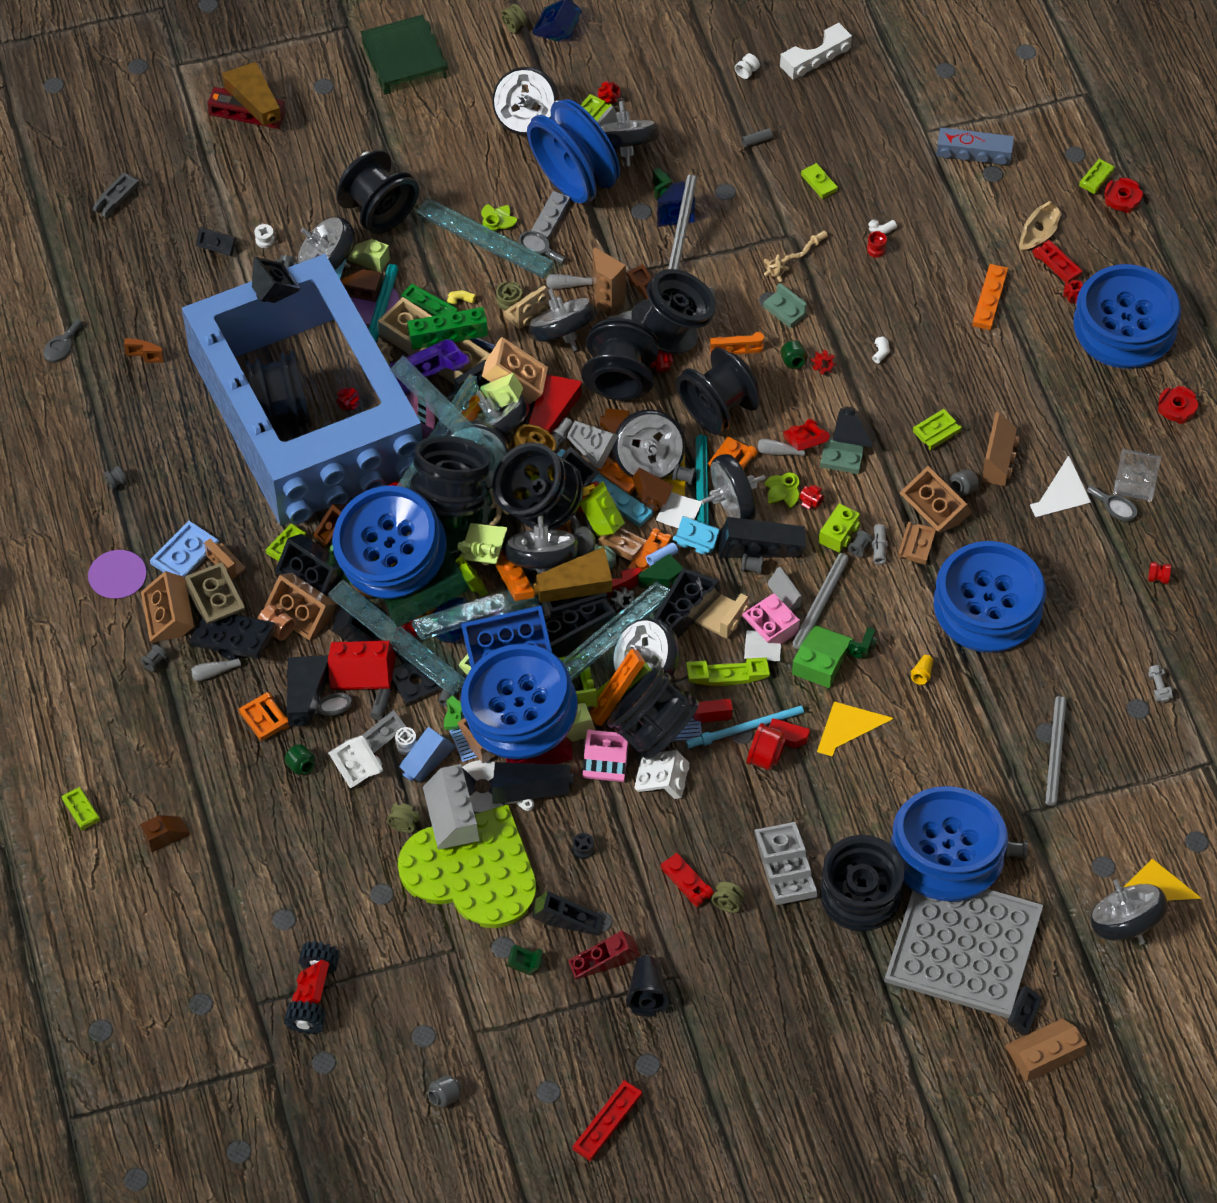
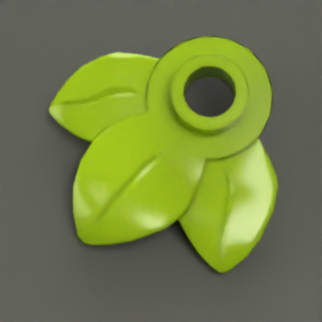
(497, 218)
(781, 490)

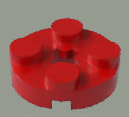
(1123, 203)
(1178, 413)

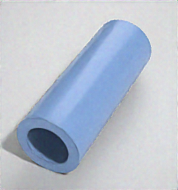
(659, 554)

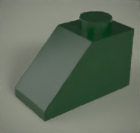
(663, 571)

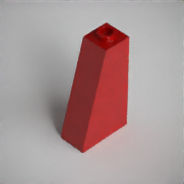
(555, 402)

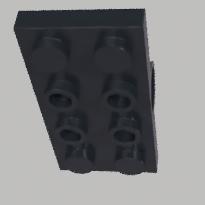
(234, 636)

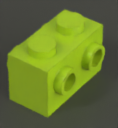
(839, 528)

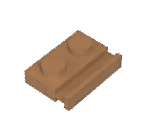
(623, 543)
(917, 543)

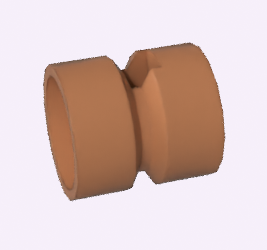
(284, 623)

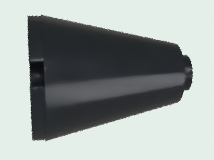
(647, 988)

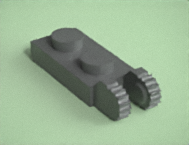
(115, 194)

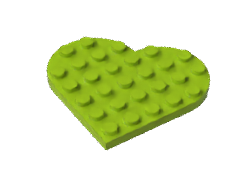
(484, 878)

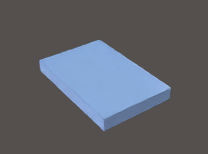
(183, 551)

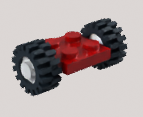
(302, 1012)

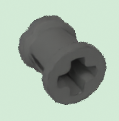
(684, 474)
(860, 543)
(752, 564)
(148, 661)
(1017, 849)

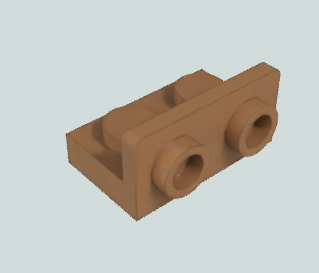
(219, 553)

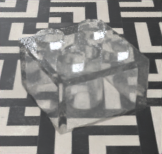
(1137, 474)

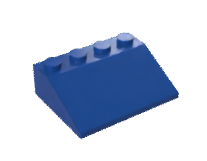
(511, 628)

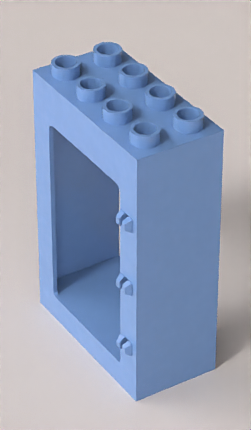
(326, 463)

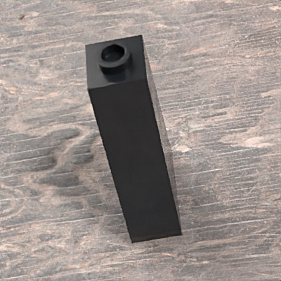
(304, 687)
(529, 781)

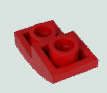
(628, 579)

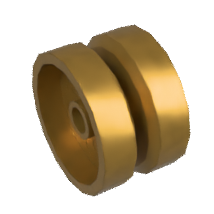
(532, 433)

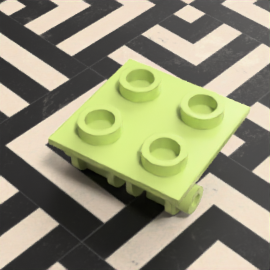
(483, 543)

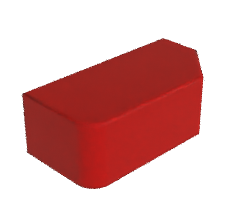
(713, 711)
(793, 734)

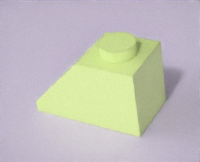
(370, 255)
(503, 390)

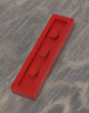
(607, 1120)

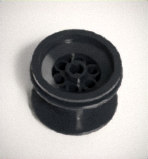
(383, 196)
(675, 309)
(620, 359)
(718, 390)

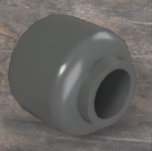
(964, 482)
(444, 1091)

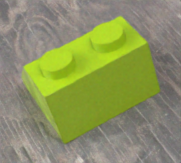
(602, 511)

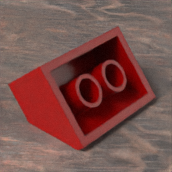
(361, 665)

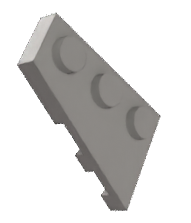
(592, 442)

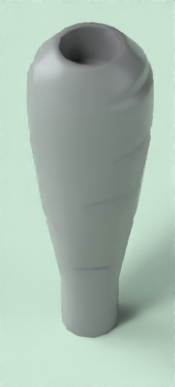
(560, 281)
(773, 447)
(209, 670)

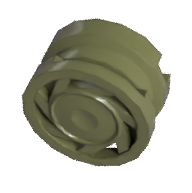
(514, 18)
(508, 294)
(403, 818)
(728, 897)

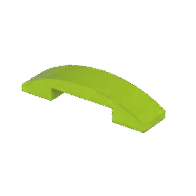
(727, 674)

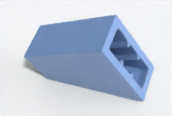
(426, 755)

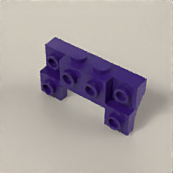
(435, 358)

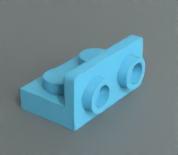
(697, 535)

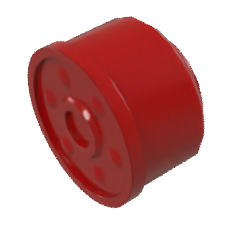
(766, 747)

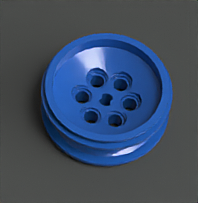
(573, 151)
(1127, 316)
(369, 518)
(997, 568)
(515, 672)
(950, 843)

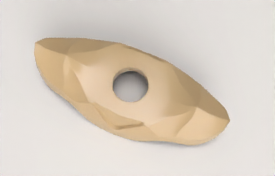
(1048, 216)

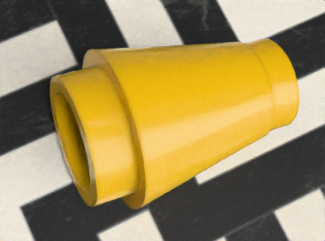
(922, 671)

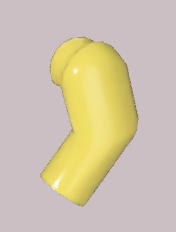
(462, 295)

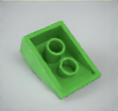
(820, 656)

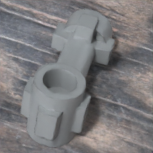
(1162, 693)

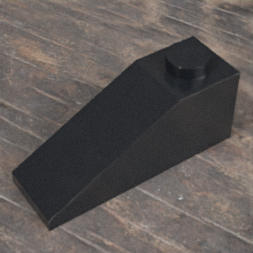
(566, 914)

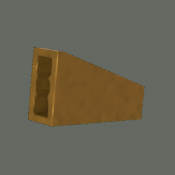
(253, 92)
(575, 578)

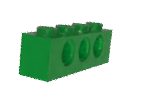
(452, 326)

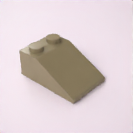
(213, 593)

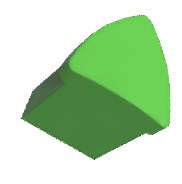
(453, 714)

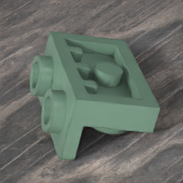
(786, 306)
(841, 456)

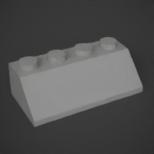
(450, 808)

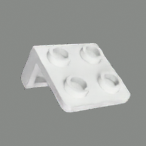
(356, 760)
(663, 771)

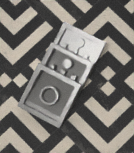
(785, 863)

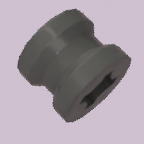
(114, 477)

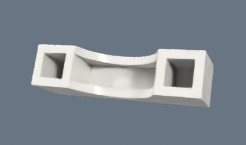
(799, 61)

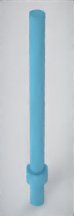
(707, 738)

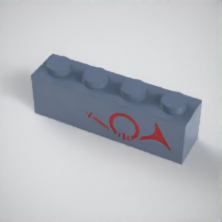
(975, 146)

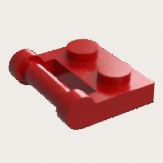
(801, 438)

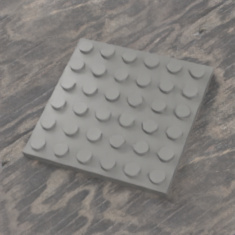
(965, 949)

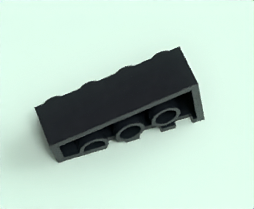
(760, 539)
(687, 600)
(574, 627)

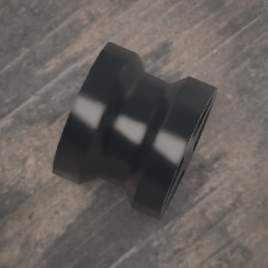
(583, 840)

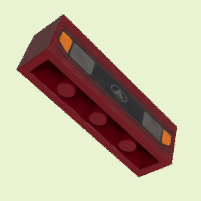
(224, 105)

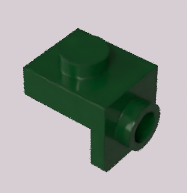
(661, 181)
(862, 650)
(525, 960)

